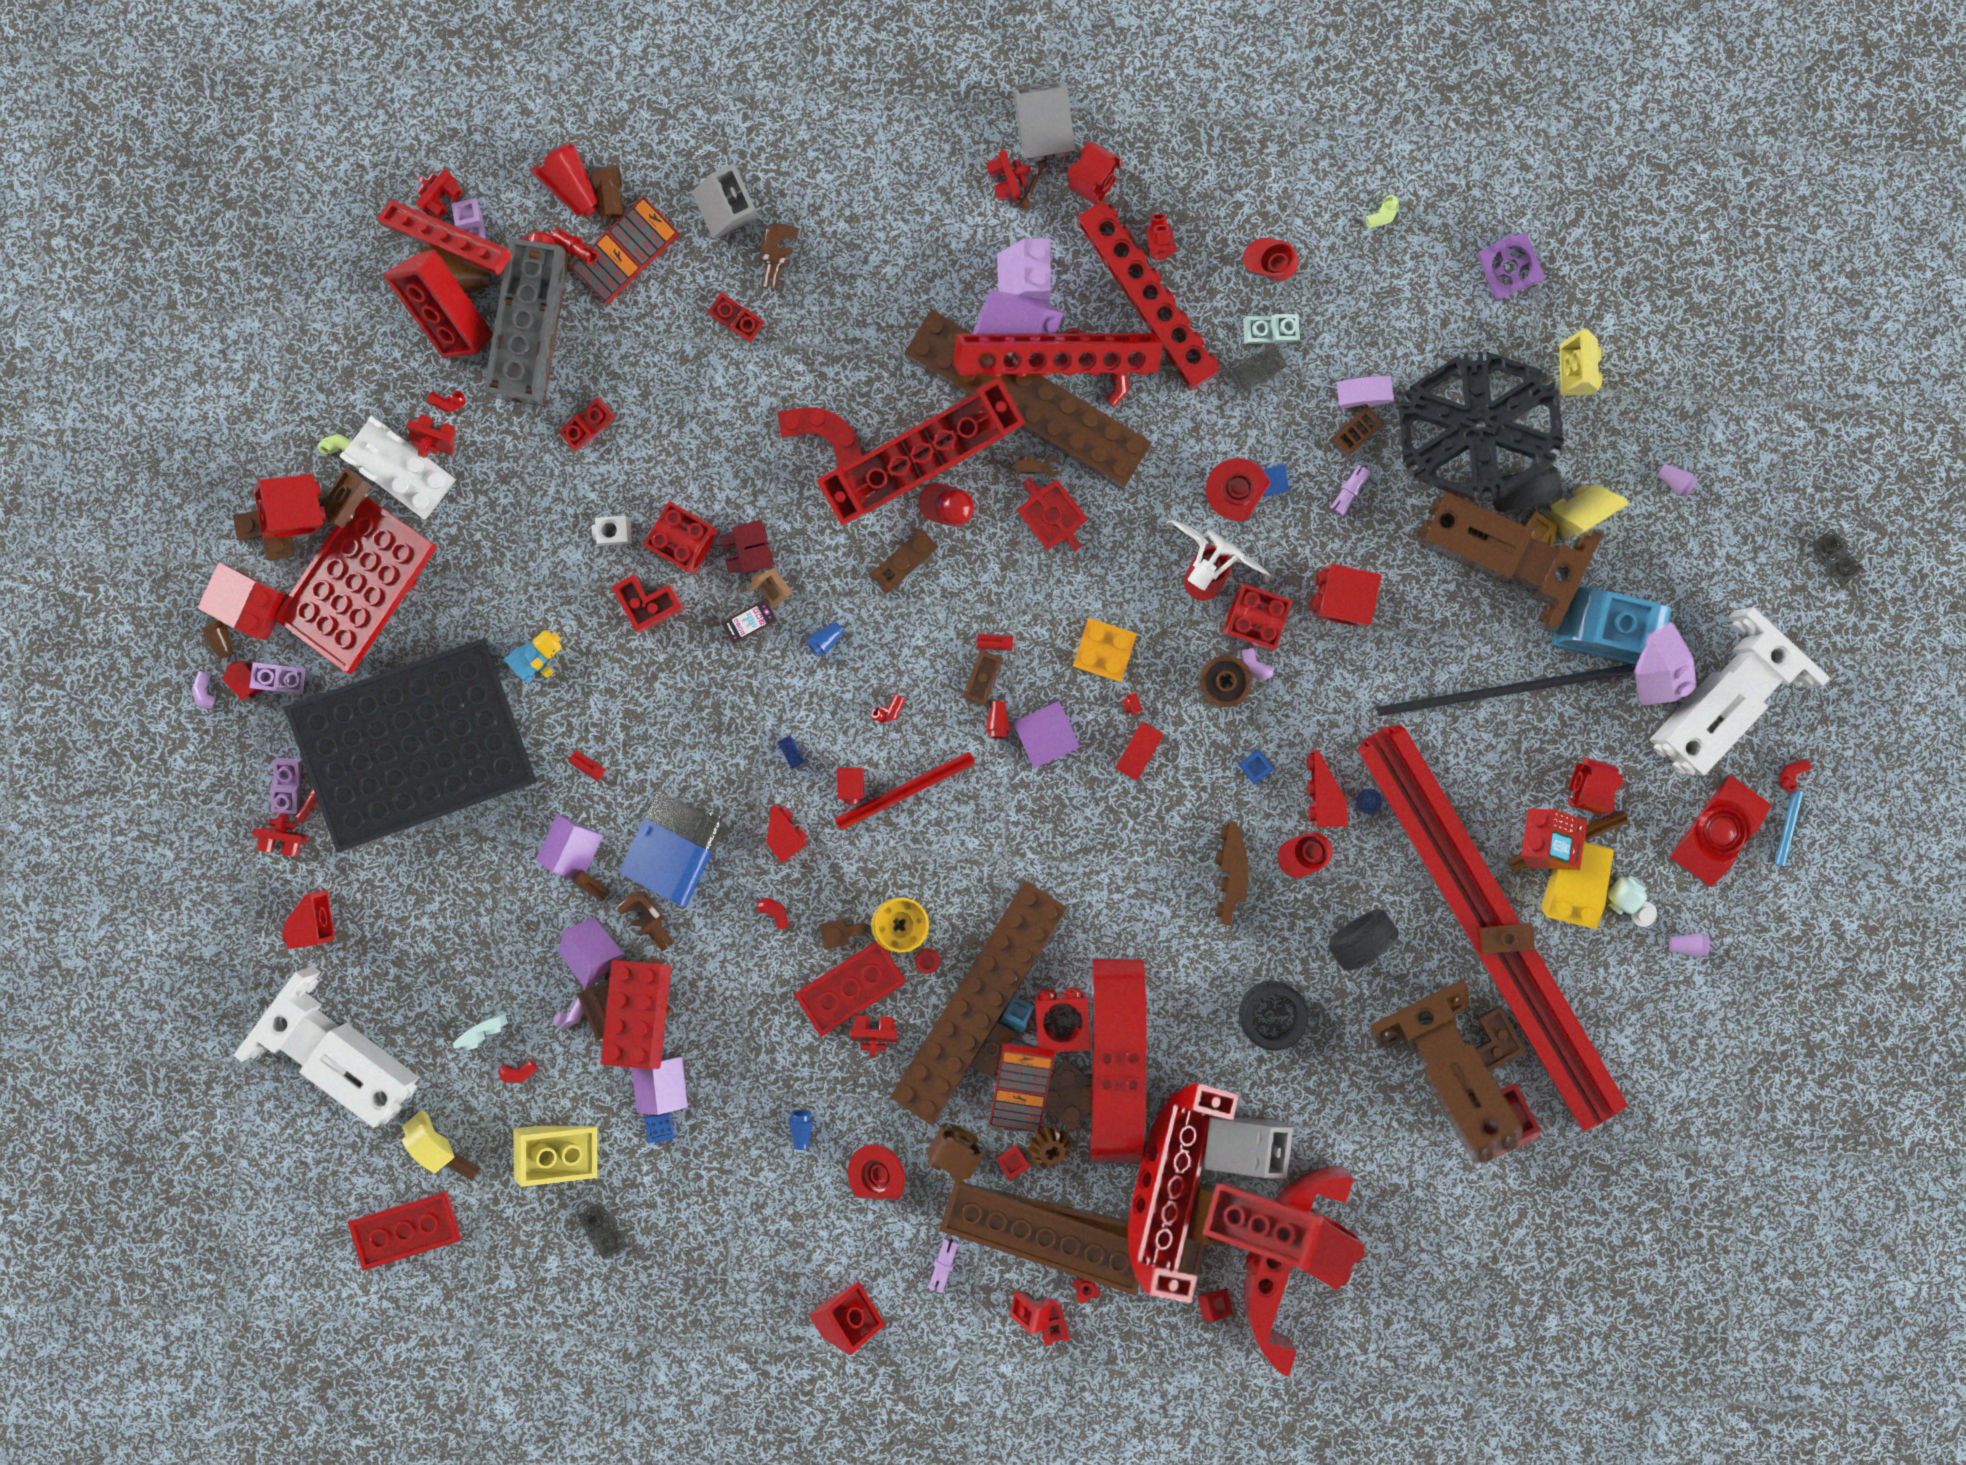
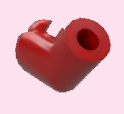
(448, 404)
(1789, 774)
(519, 1075)

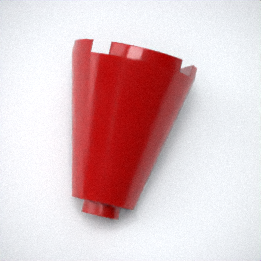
(567, 179)

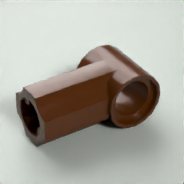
(607, 184)

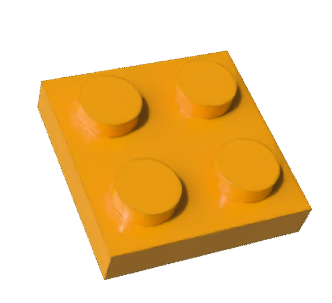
(1104, 650)

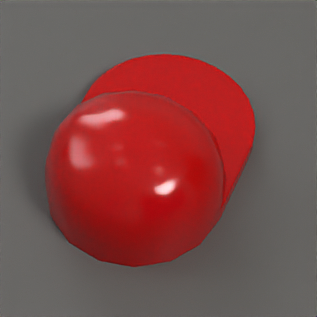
(1271, 259)
(946, 505)
(1215, 585)
(1305, 854)

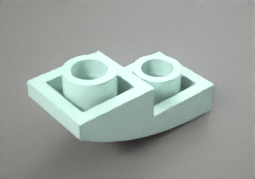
(1271, 328)
(472, 1037)

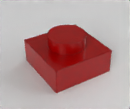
(1012, 1162)

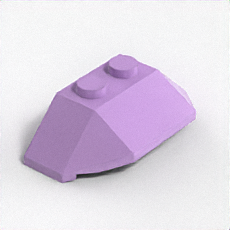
(1665, 668)

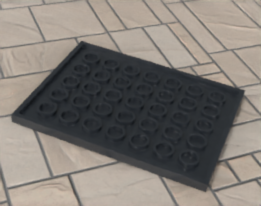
(410, 745)

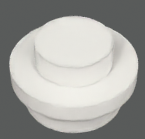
(1645, 914)

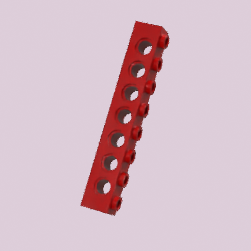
(1106, 215)
(970, 346)

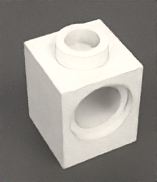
(623, 533)

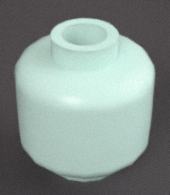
(1627, 895)

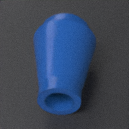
(823, 639)
(801, 1127)

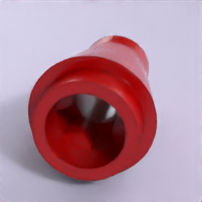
(997, 721)

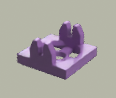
(1521, 242)

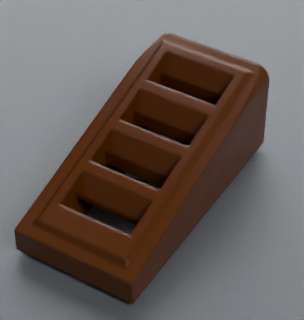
(1342, 446)

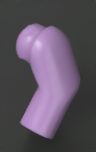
(1257, 669)
(199, 691)
(570, 1018)

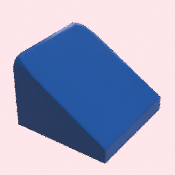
(1278, 480)

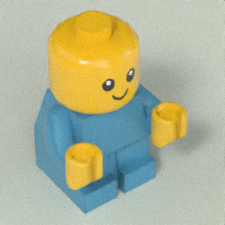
(532, 657)

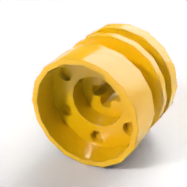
(914, 925)

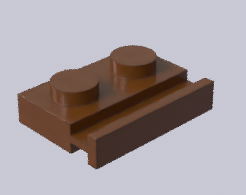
(594, 1005)

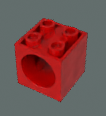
(289, 506)
(681, 538)
(1345, 595)
(1256, 618)
(1079, 1036)
(1522, 1112)
(1335, 1253)

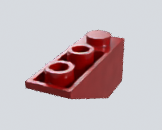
(1328, 801)

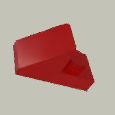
(1030, 1313)

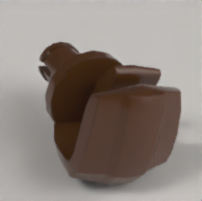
(773, 255)
(651, 917)

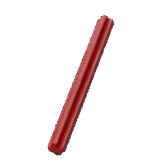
(905, 790)

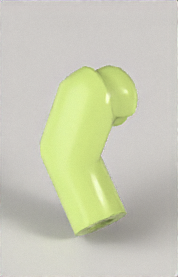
(1386, 214)
(333, 444)

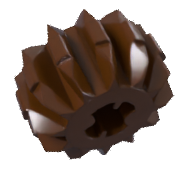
(1049, 1147)

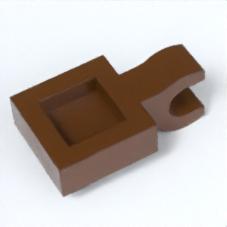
(1029, 465)
(837, 932)

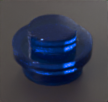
(1369, 801)

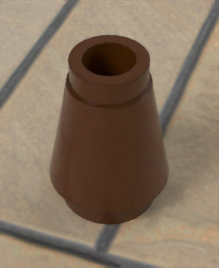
(218, 639)

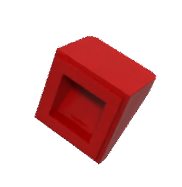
(1215, 1305)

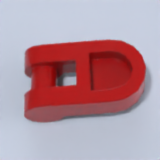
(1056, 1318)

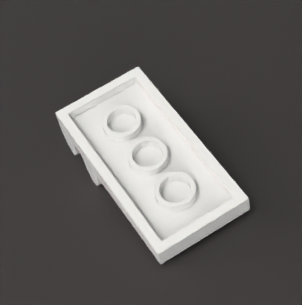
(397, 467)

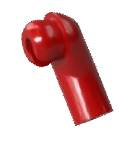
(1120, 389)
(890, 712)
(774, 909)

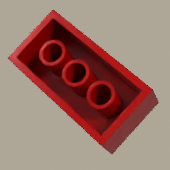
(635, 1015)
(1263, 1225)

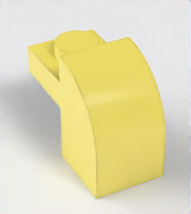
(425, 1144)

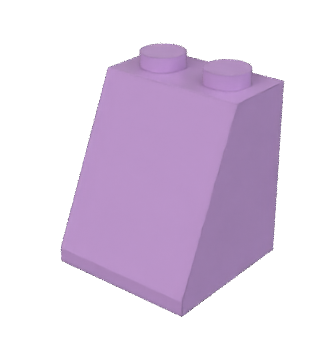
(1026, 269)

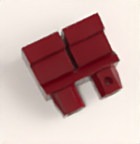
(752, 559)

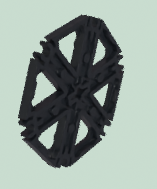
(1478, 408)

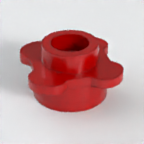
(1082, 1295)

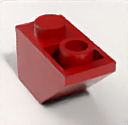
(783, 835)

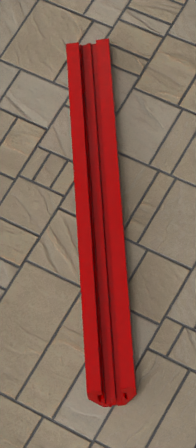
(1480, 903)

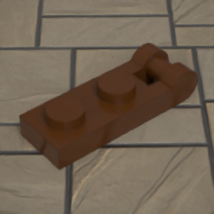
(904, 560)

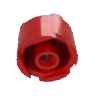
(1094, 172)
(1594, 786)

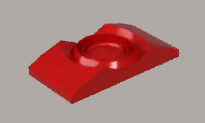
(1720, 831)

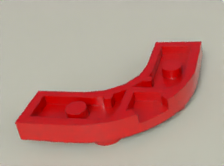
(825, 424)

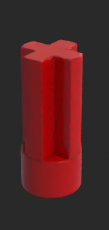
(995, 642)
(587, 765)

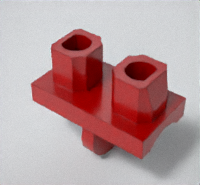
(1002, 166)
(433, 190)
(1160, 237)
(429, 439)
(267, 836)
(862, 1032)

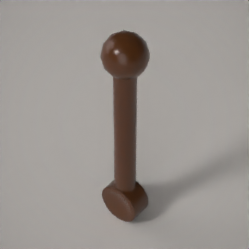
(1024, 202)

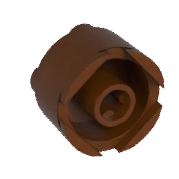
(1239, 680)
(955, 1152)

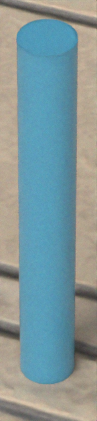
(1788, 827)

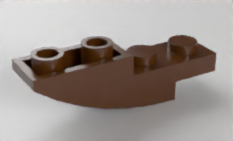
(1234, 862)

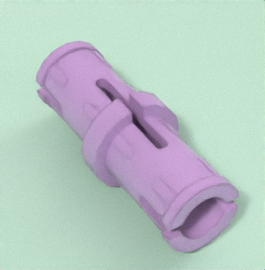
(1350, 490)
(943, 1265)

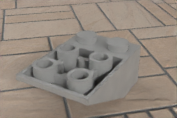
(1249, 1147)

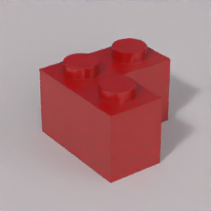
(645, 609)

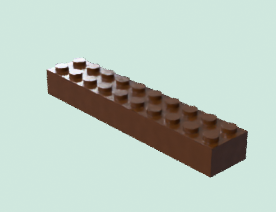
(1045, 407)

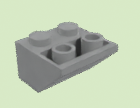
(724, 201)

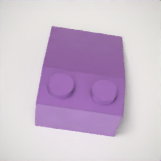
(1017, 315)

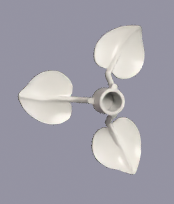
(1205, 571)

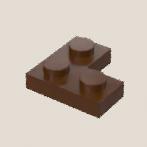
(248, 527)
(1502, 1042)

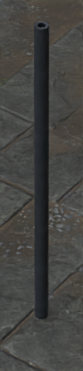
(1504, 690)

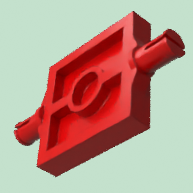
(1052, 514)

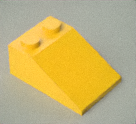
(1582, 893)

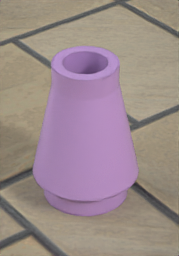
(1677, 479)
(1691, 944)

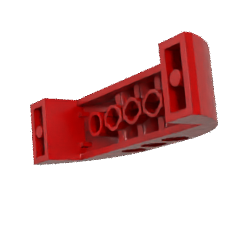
(921, 453)
(1118, 1061)
(1169, 1186)
(1264, 1296)

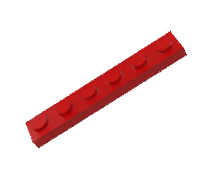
(445, 237)

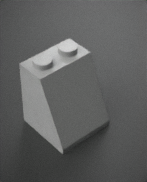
(1044, 120)

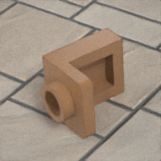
(771, 586)

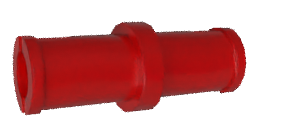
(574, 246)

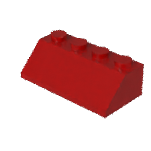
(439, 305)

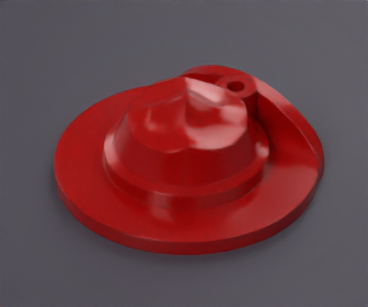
(1236, 488)
(876, 1173)

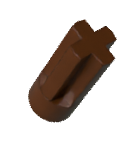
(591, 885)
(463, 1167)

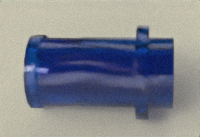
(790, 751)

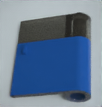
(672, 848)

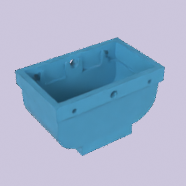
(1609, 624)

